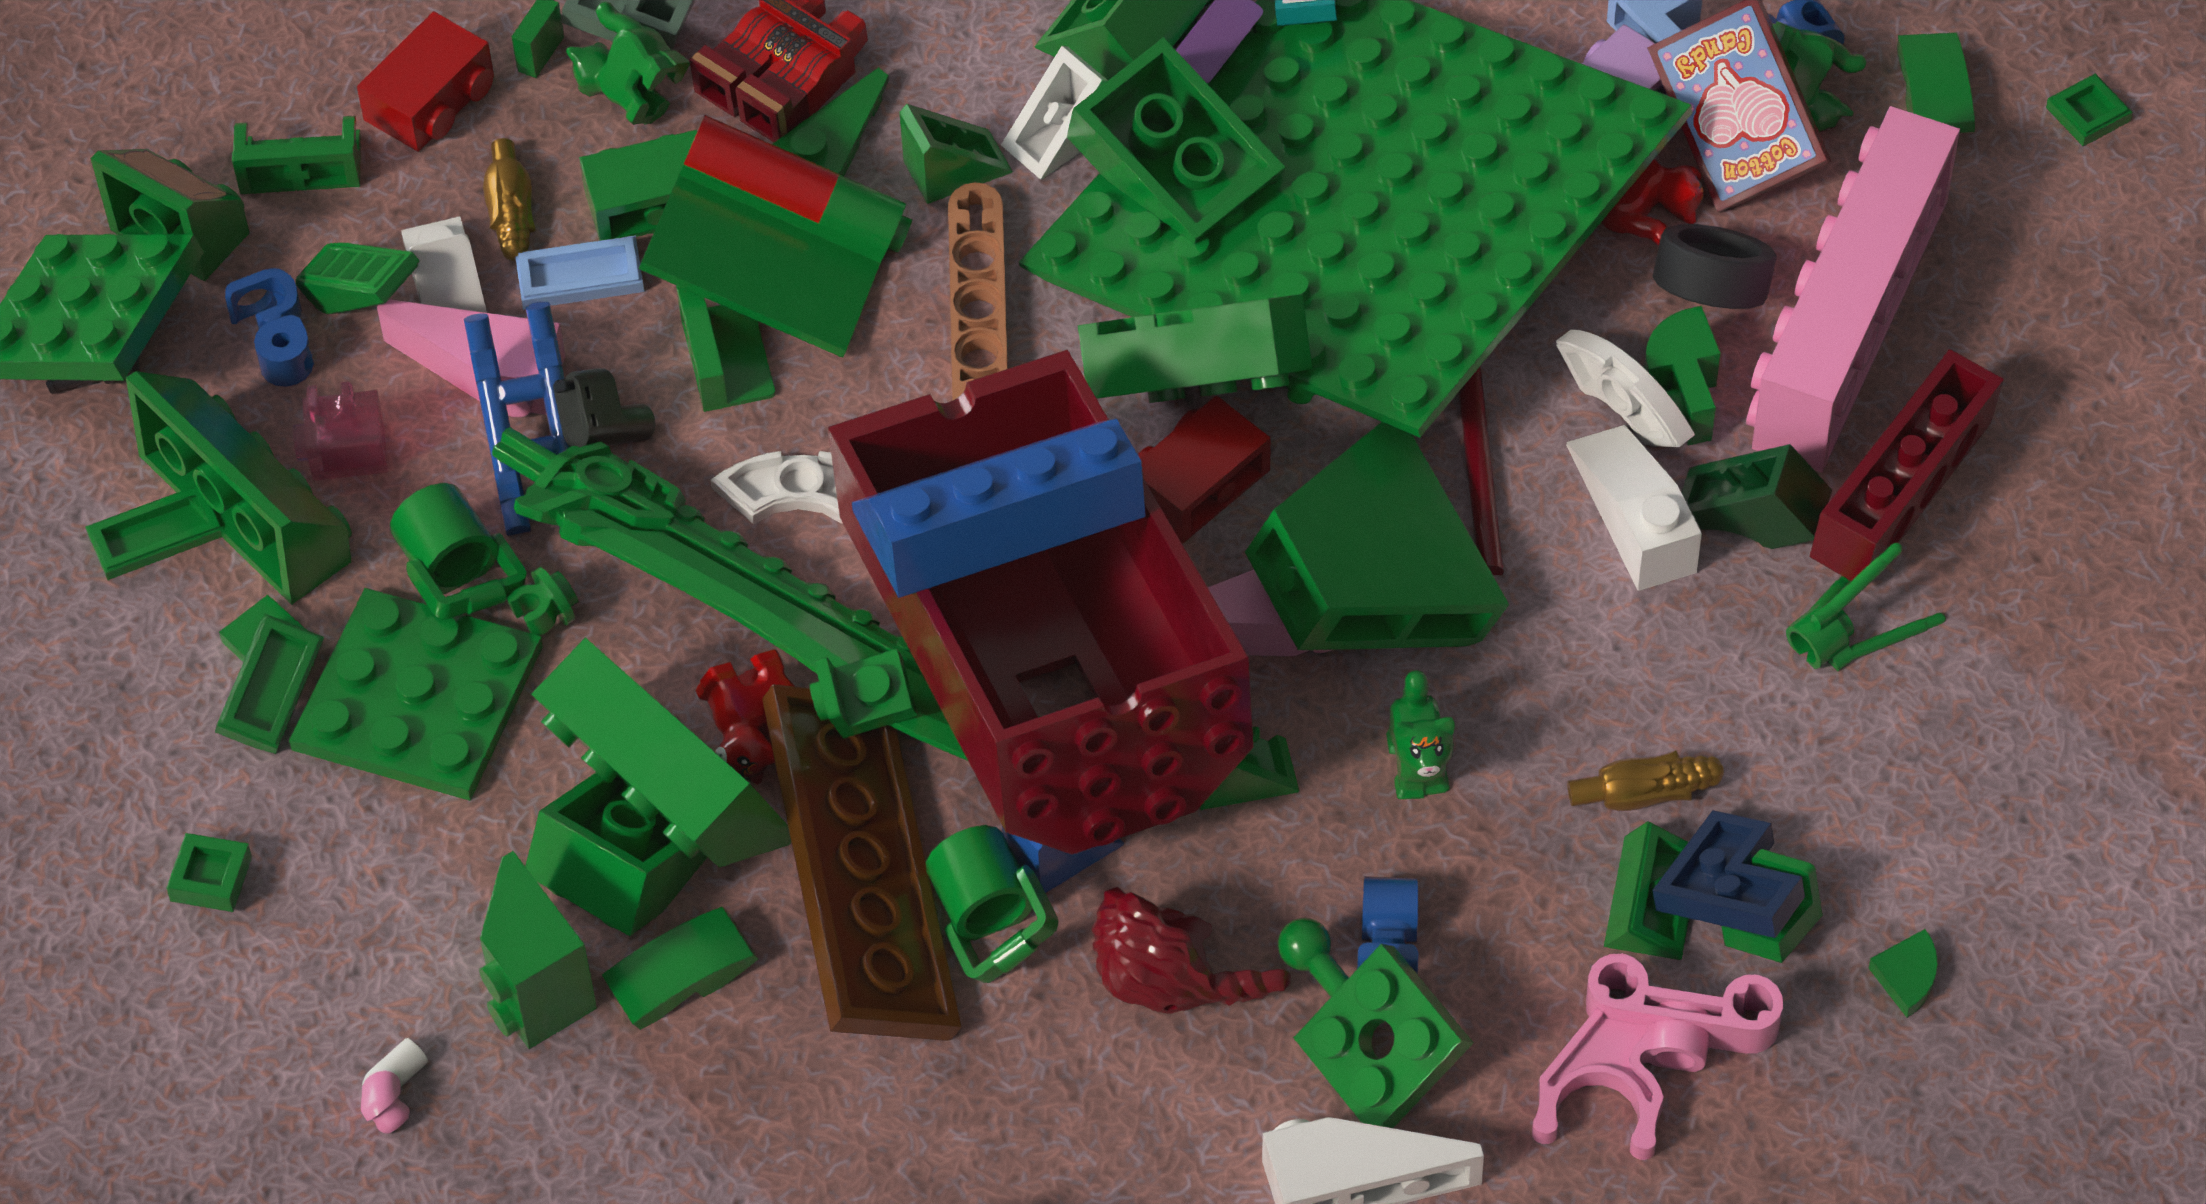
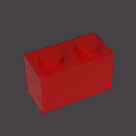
(426, 82)
(1204, 465)

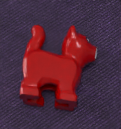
(1674, 187)
(741, 713)

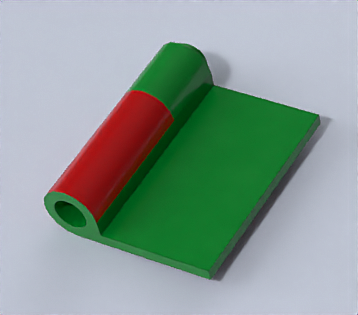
(774, 236)

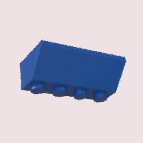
(1004, 507)

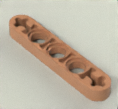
(975, 285)

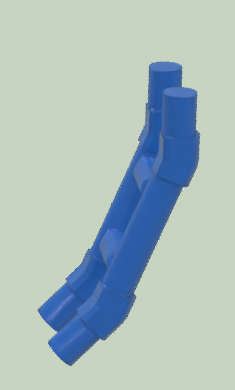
(497, 394)

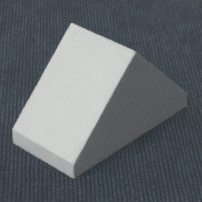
(1042, 127)

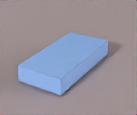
(580, 272)

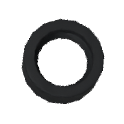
(1714, 266)

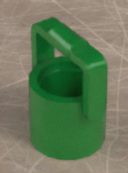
(451, 548)
(985, 894)

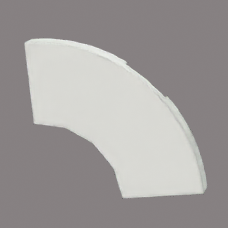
(1626, 387)
(779, 484)

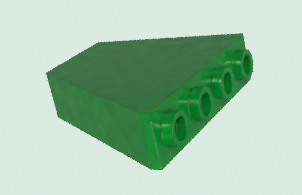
(1375, 556)

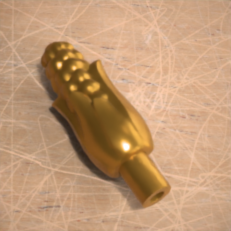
(508, 199)
(1646, 781)

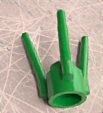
(1827, 628)

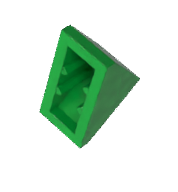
(947, 152)

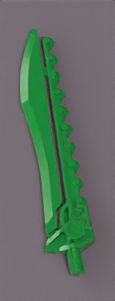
(648, 525)

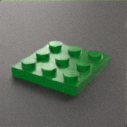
(91, 304)
(416, 694)

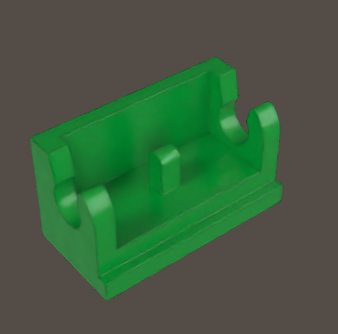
(297, 161)

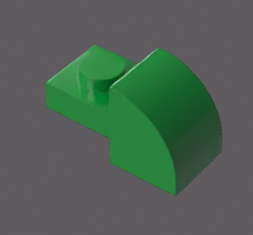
(1686, 364)

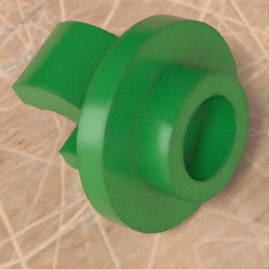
(549, 597)

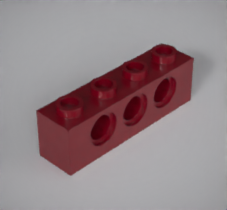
(1907, 465)

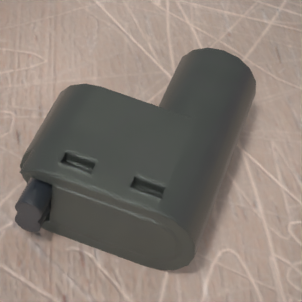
(593, 414)

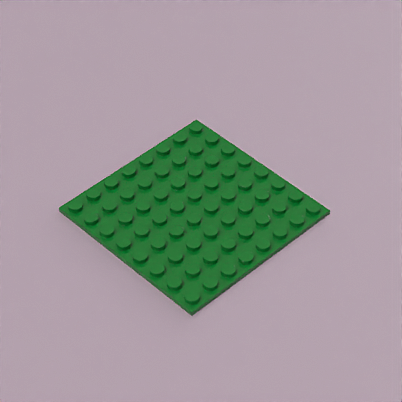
(1416, 203)

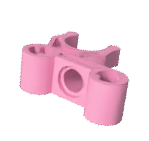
(1654, 1028)

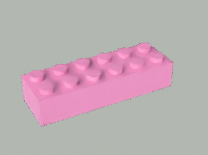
(1853, 286)

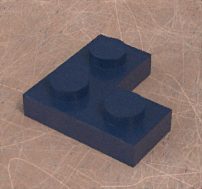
(1721, 886)

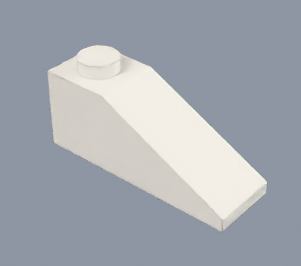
(1638, 506)
(1364, 1163)

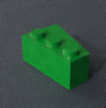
(1197, 348)

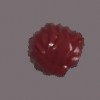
(1160, 959)

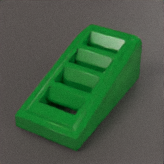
(354, 276)

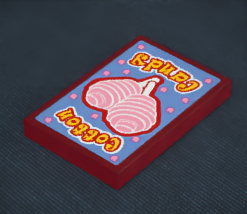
(1747, 107)

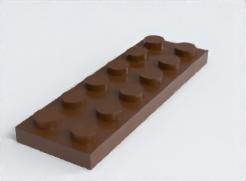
(861, 874)

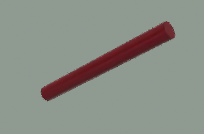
(1480, 473)

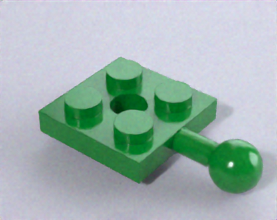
(1342, 1030)

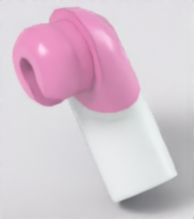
(384, 1083)

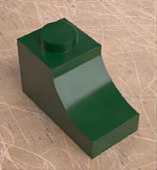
(1758, 495)

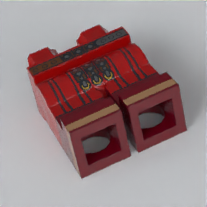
(779, 64)

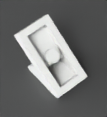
(446, 265)

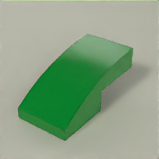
(1937, 79)
(682, 961)

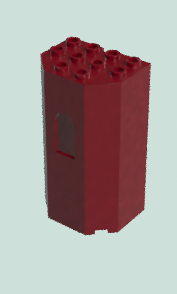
(1116, 603)

